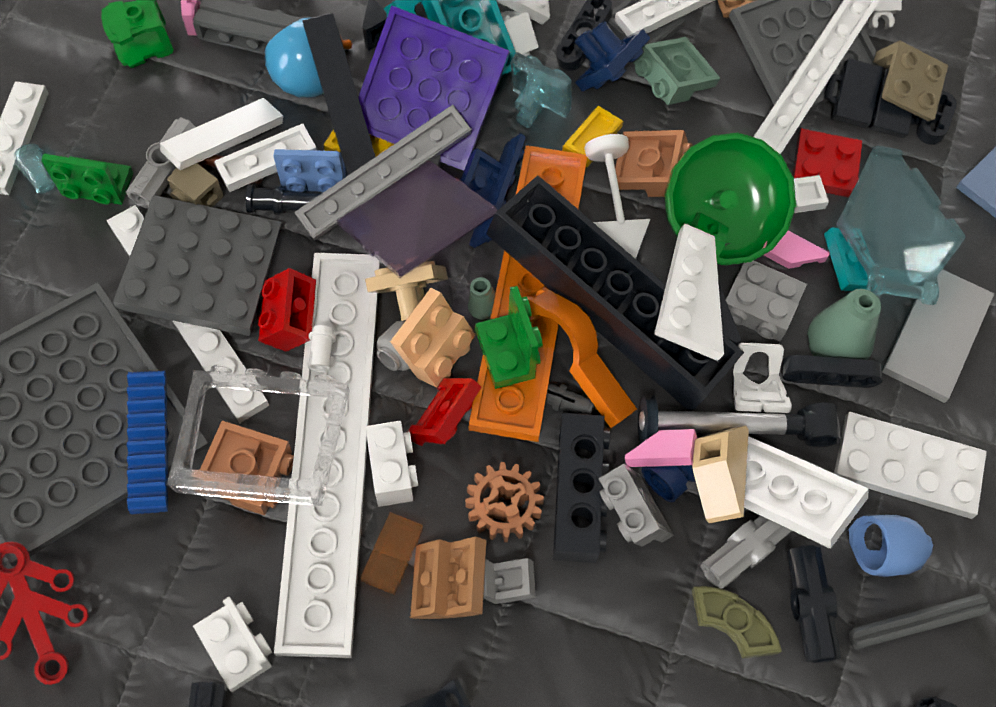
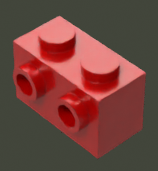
(287, 310)

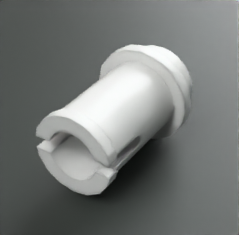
(320, 350)

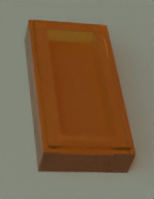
(392, 553)

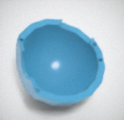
(292, 63)

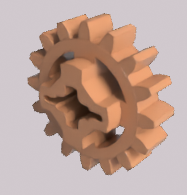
(509, 514)

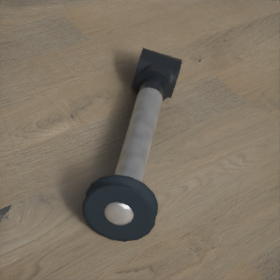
(814, 423)

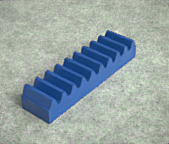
(147, 442)

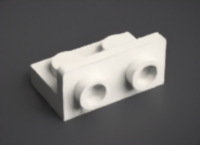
(232, 644)

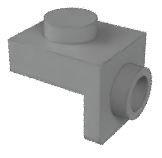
(509, 581)

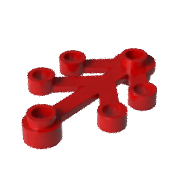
(27, 607)

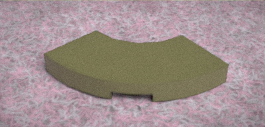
(737, 619)

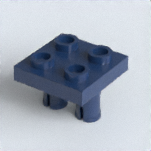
(607, 54)

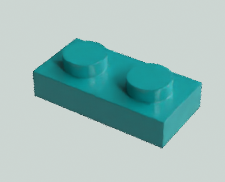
(847, 266)

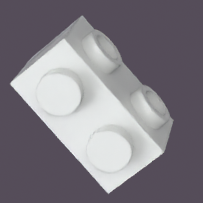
(389, 463)

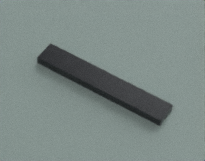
(339, 91)

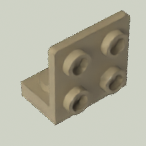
(912, 79)

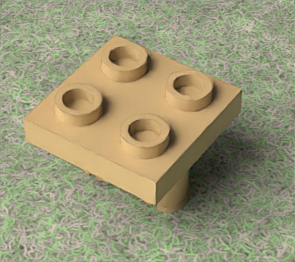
(408, 288)

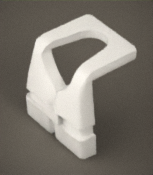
(767, 395)

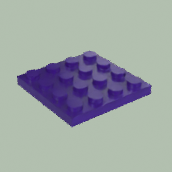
(424, 71)

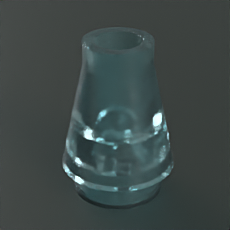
(30, 164)

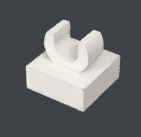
(885, 10)
(810, 194)

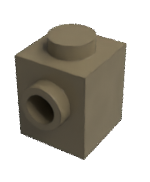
(195, 186)

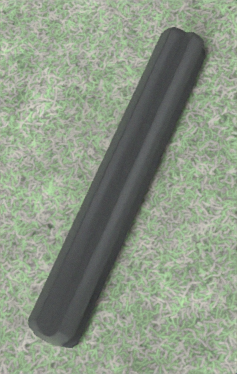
(918, 621)

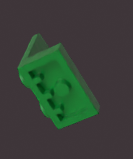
(89, 178)
(511, 343)

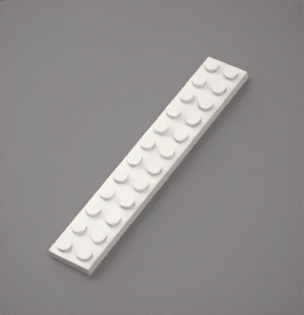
(324, 540)

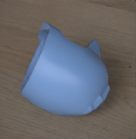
(903, 546)

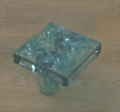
(539, 89)

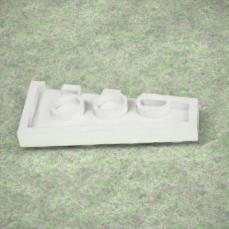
(691, 296)

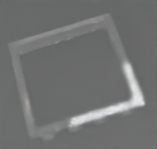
(254, 487)

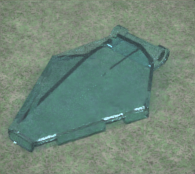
(898, 228)

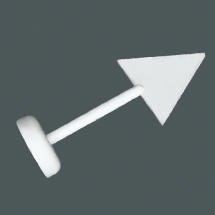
(624, 232)

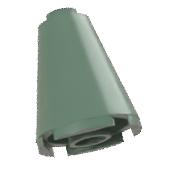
(846, 327)

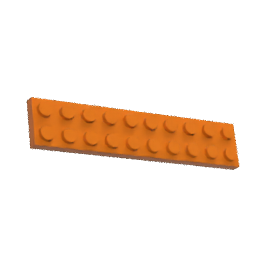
(519, 408)

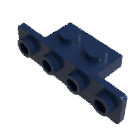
(492, 180)

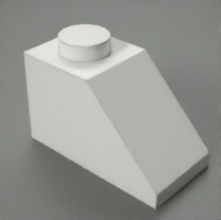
(520, 31)

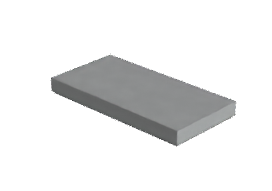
(939, 337)

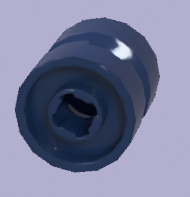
(668, 481)

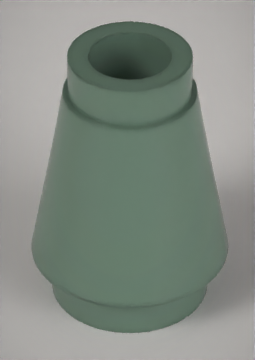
(481, 299)

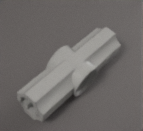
(154, 173)
(743, 550)

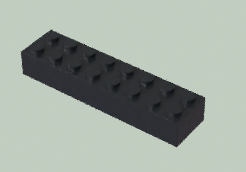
(607, 284)

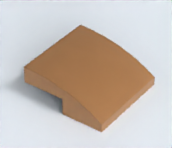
(448, 579)

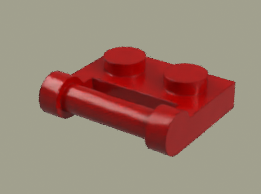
(445, 411)

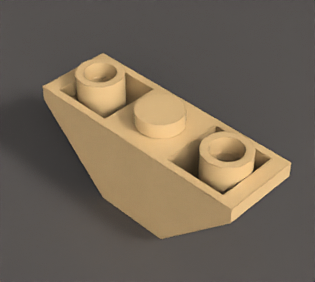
(721, 473)

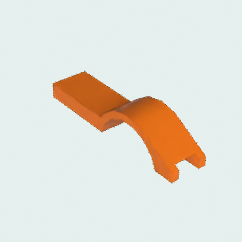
(587, 365)

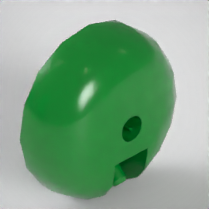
(734, 192)

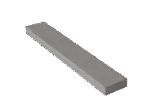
(383, 171)

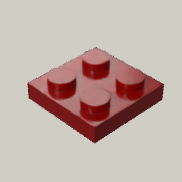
(830, 157)

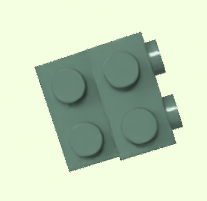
(675, 70)

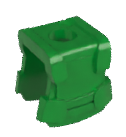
(136, 31)

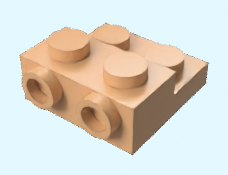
(433, 338)

